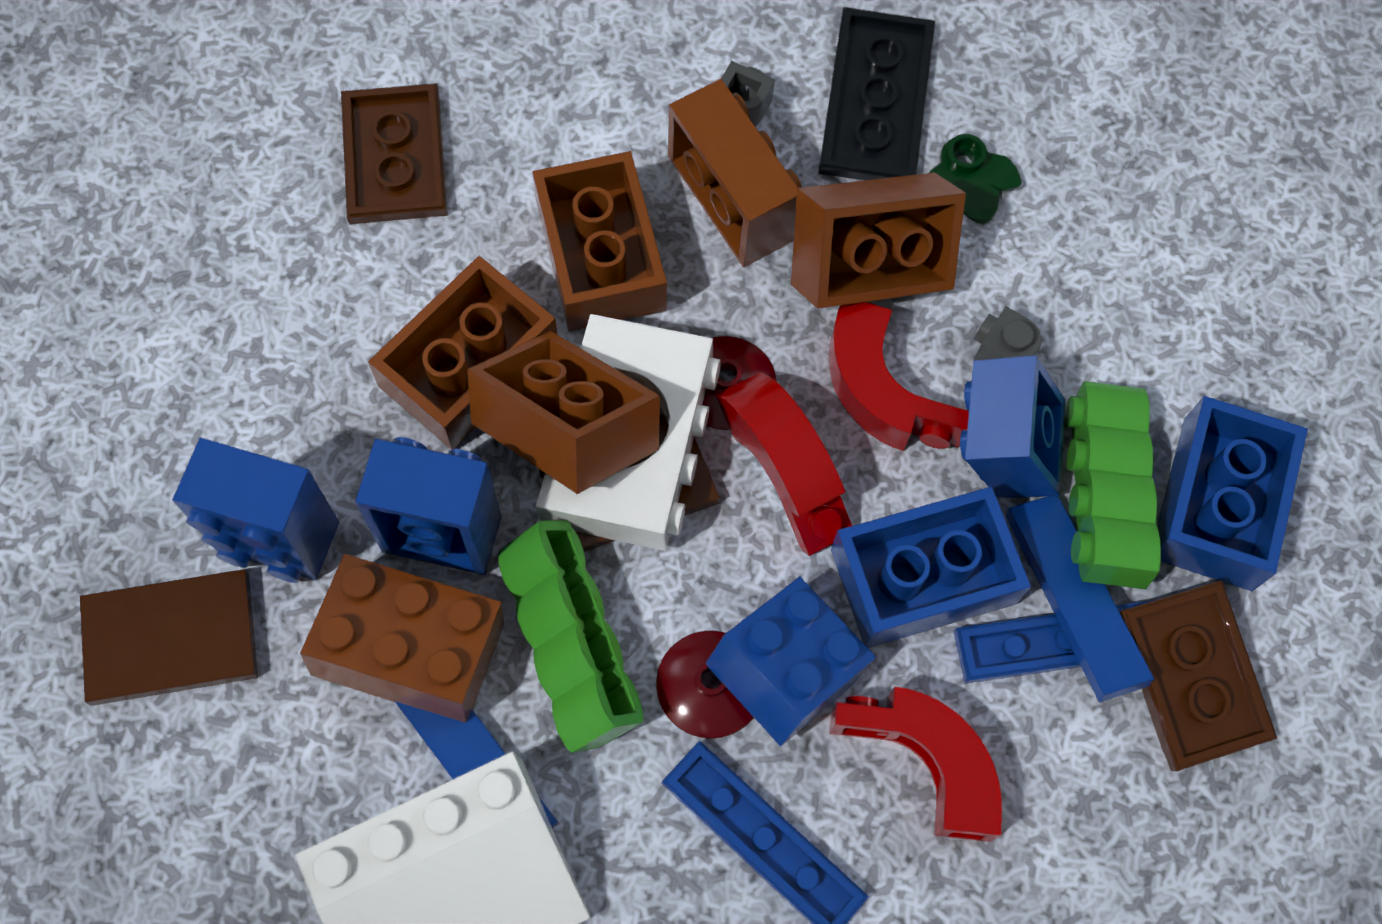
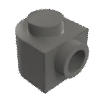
(752, 86)
(1007, 336)

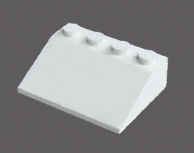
(449, 857)

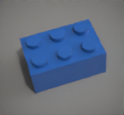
(1230, 493)
(430, 504)
(257, 510)
(929, 567)

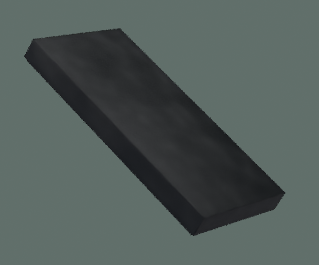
(877, 96)

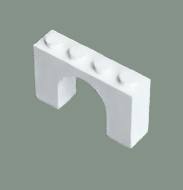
(642, 500)

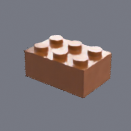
(733, 171)
(876, 239)
(600, 240)
(460, 328)
(564, 410)
(403, 638)

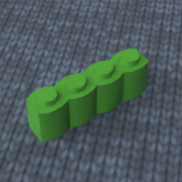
(1113, 486)
(571, 641)

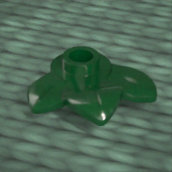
(978, 179)

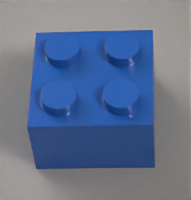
(1014, 427)
(789, 660)

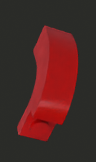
(874, 395)
(792, 455)
(949, 747)

